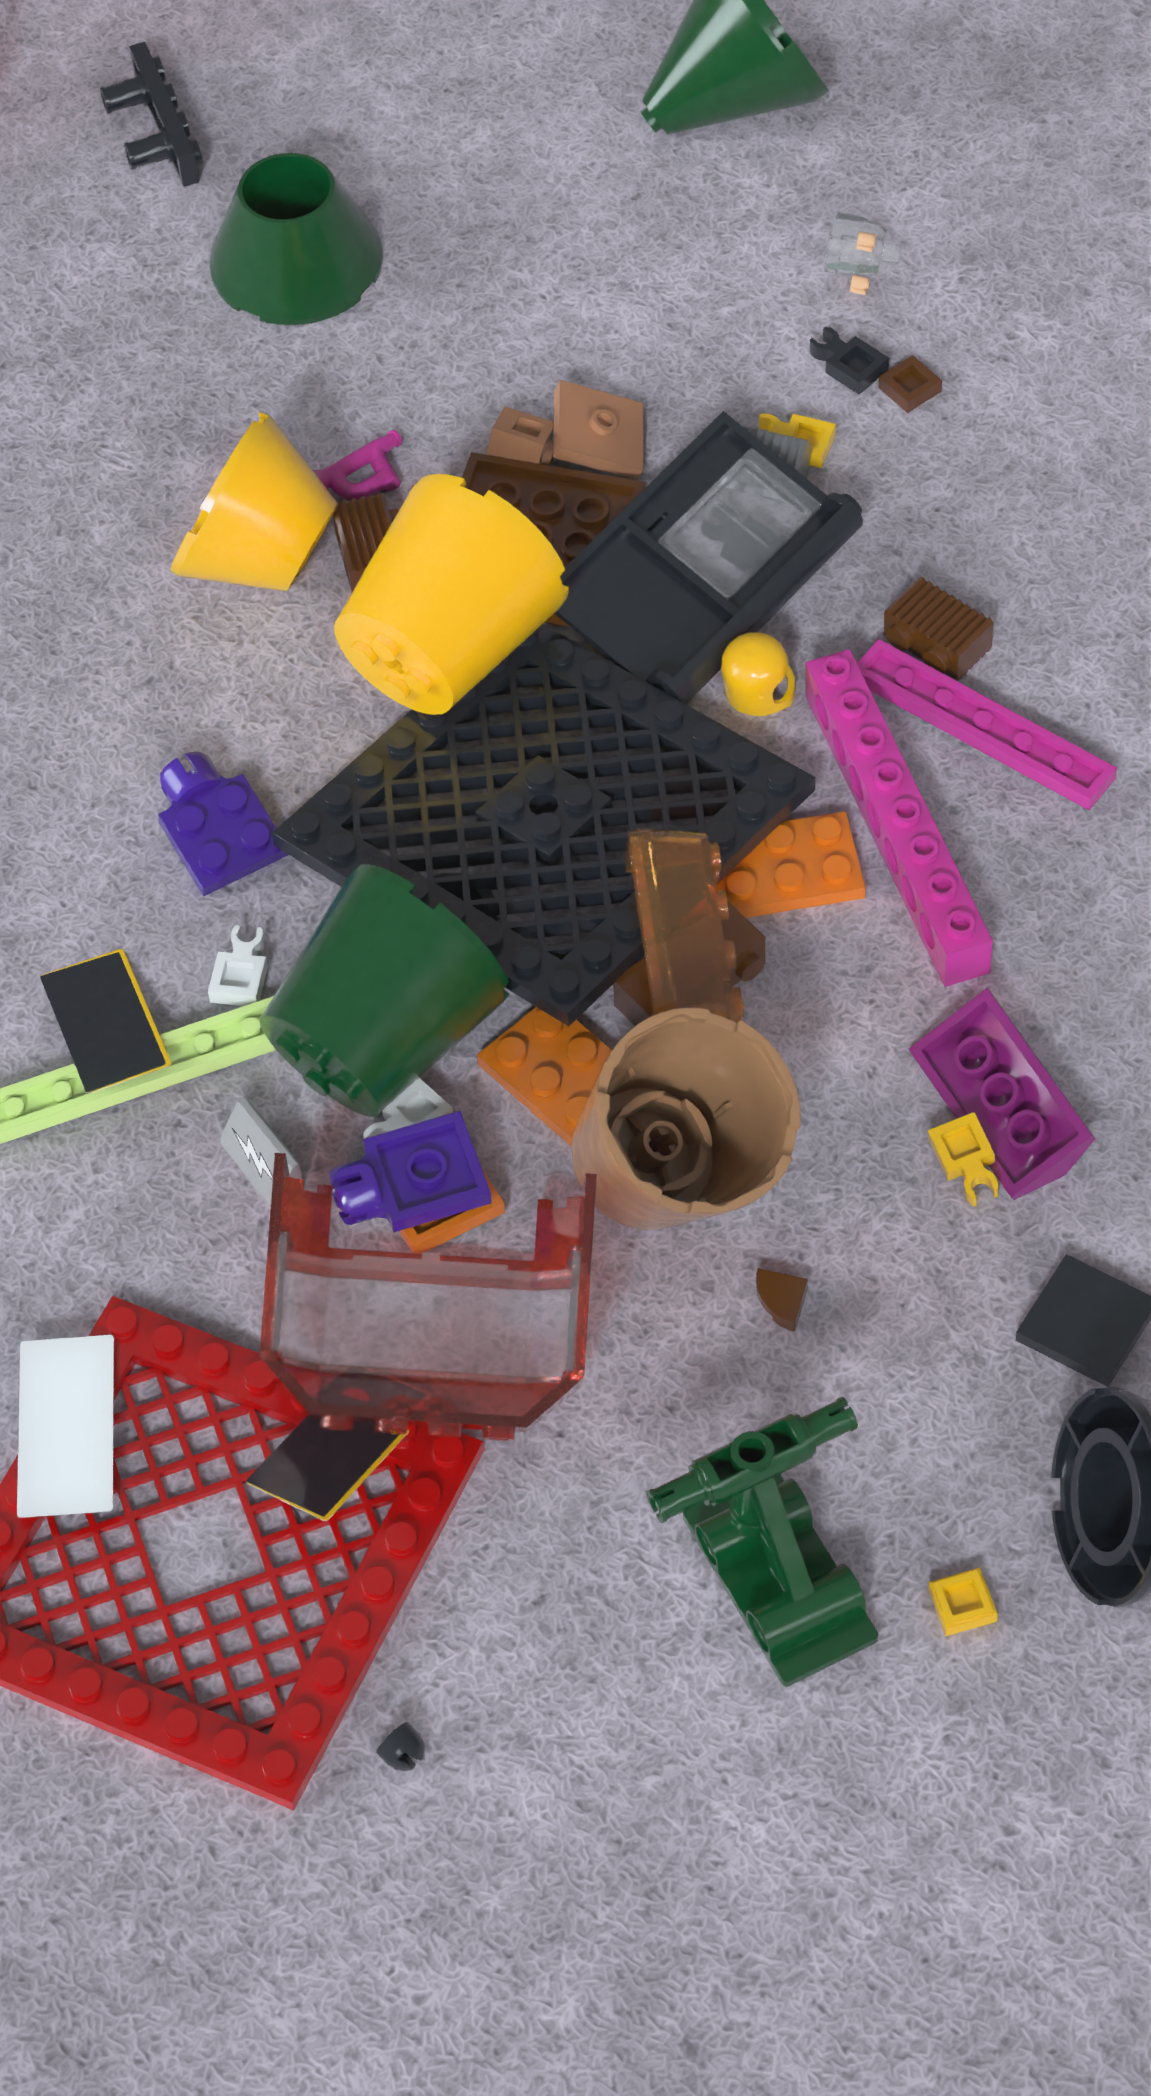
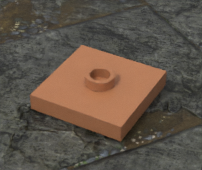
(598, 430)

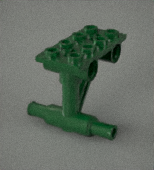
(765, 1544)

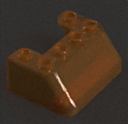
(682, 921)

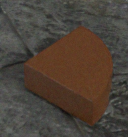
(781, 1296)

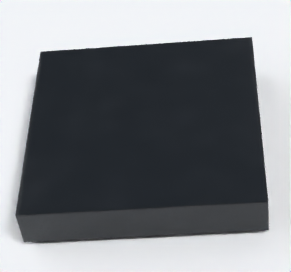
(1086, 1320)

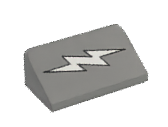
(254, 1145)

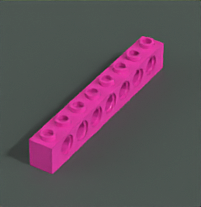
(898, 819)

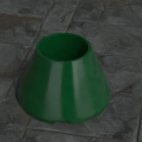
(294, 244)

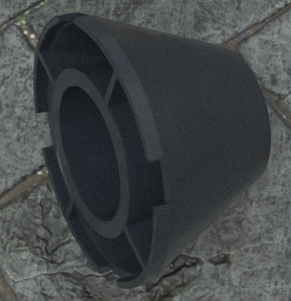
(1105, 1496)

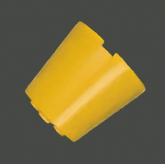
(448, 594)

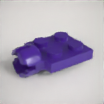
(215, 823)
(412, 1175)

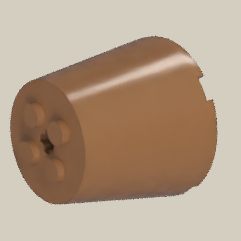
(711, 1105)

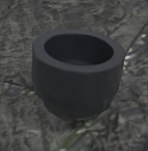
(400, 1745)

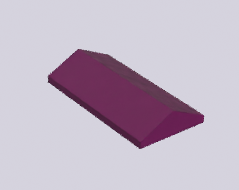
(990, 1069)

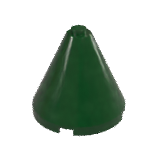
(728, 66)

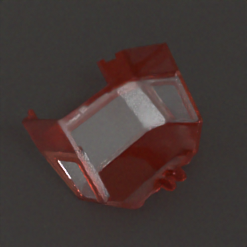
(428, 1331)

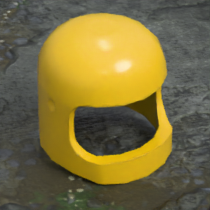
(751, 672)

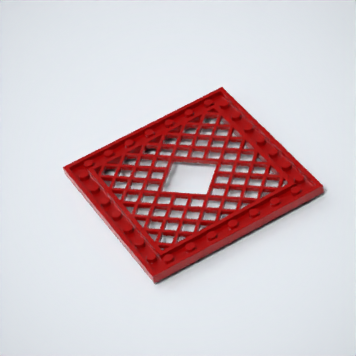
(142, 1712)

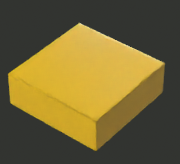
(962, 1601)

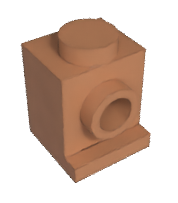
(522, 437)

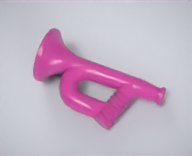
(373, 454)

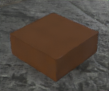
(910, 384)

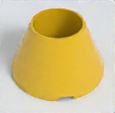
(258, 515)

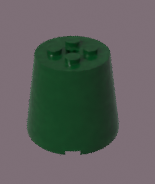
(381, 992)

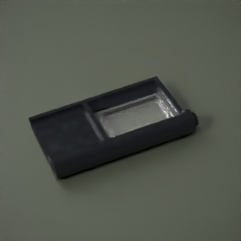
(719, 565)

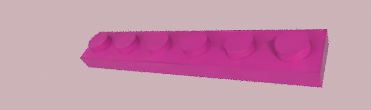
(986, 725)

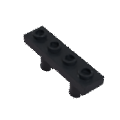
(173, 127)

